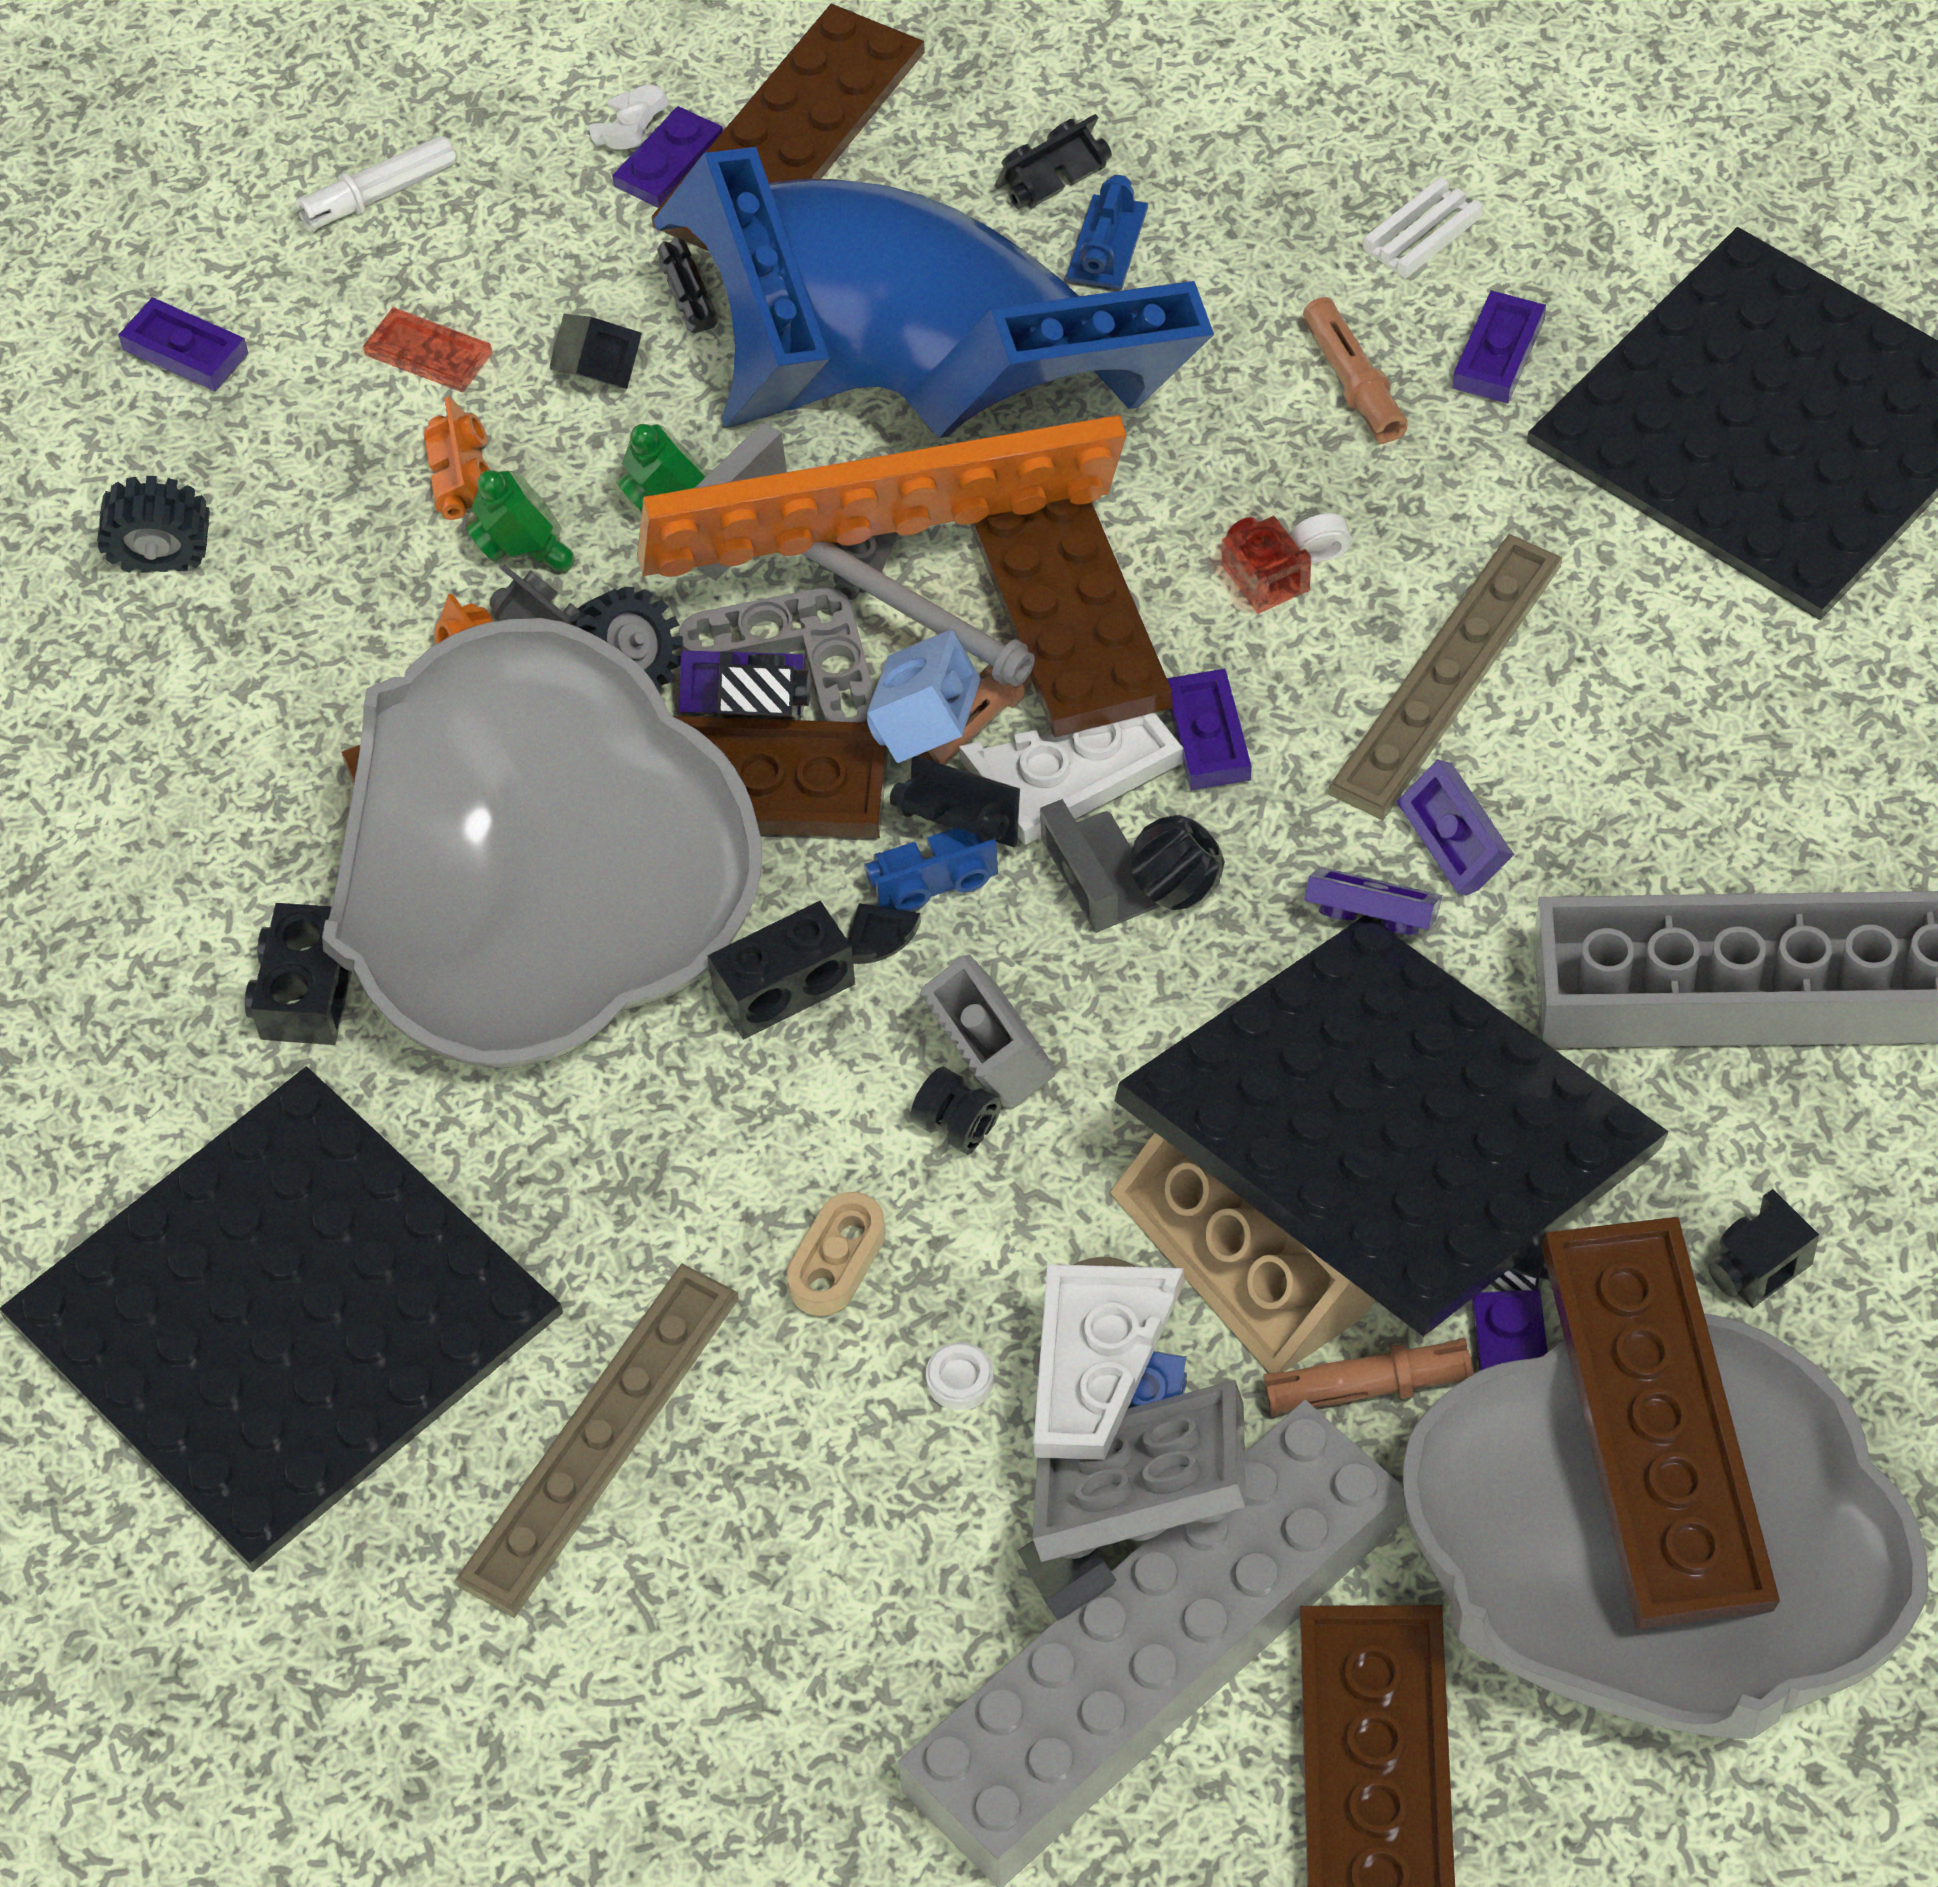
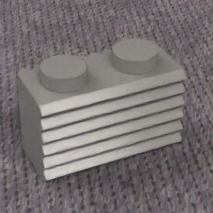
(988, 1031)

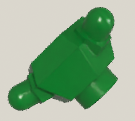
(657, 465)
(516, 522)

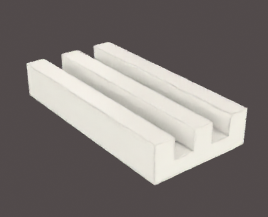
(1437, 191)

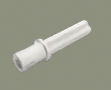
(375, 183)

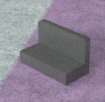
(1094, 865)

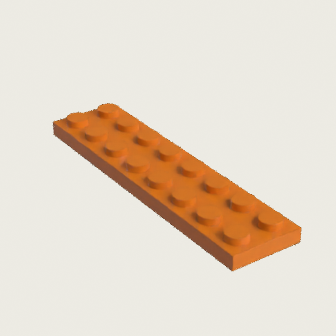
(878, 496)

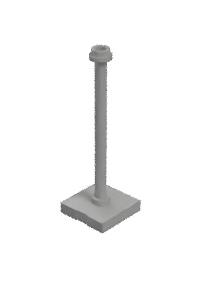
(763, 456)

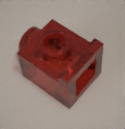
(1260, 554)

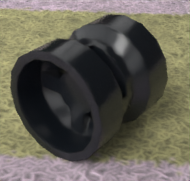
(962, 1111)

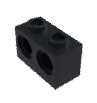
(781, 969)
(297, 974)

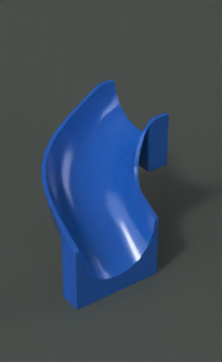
(907, 296)

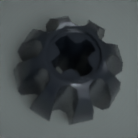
(1176, 862)

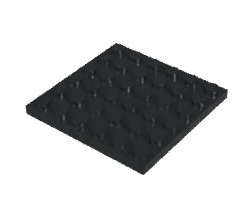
(1763, 422)
(1392, 1121)
(280, 1316)

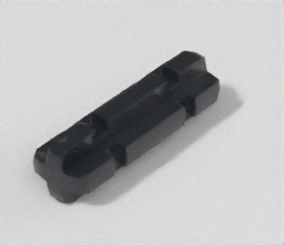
(687, 285)

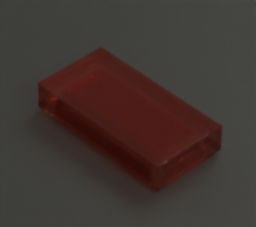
(427, 349)

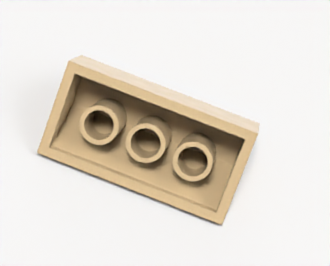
(1240, 1262)

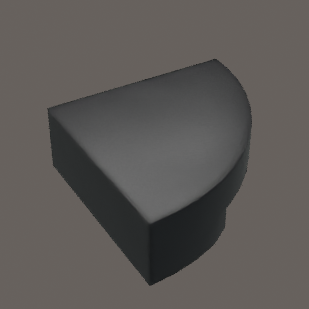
(880, 932)

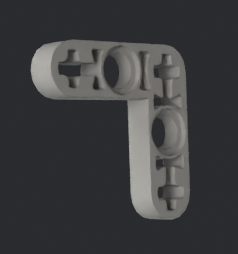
(816, 638)

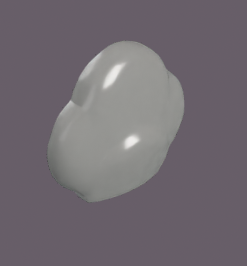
(534, 845)
(1528, 1557)

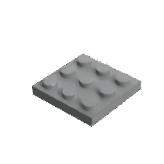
(1164, 1470)

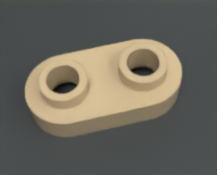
(834, 1257)

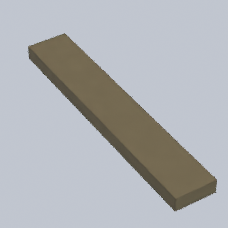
(1445, 677)
(596, 1441)

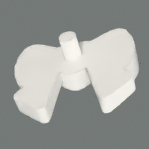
(634, 113)

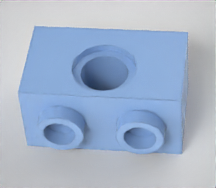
(923, 696)

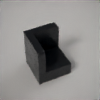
(595, 350)

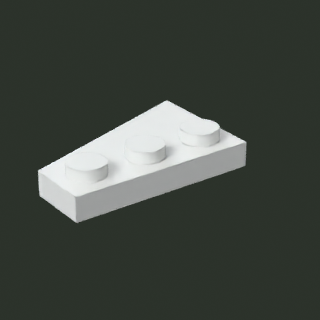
(1076, 767)
(1095, 1351)

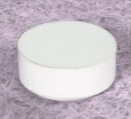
(1323, 536)
(959, 1376)

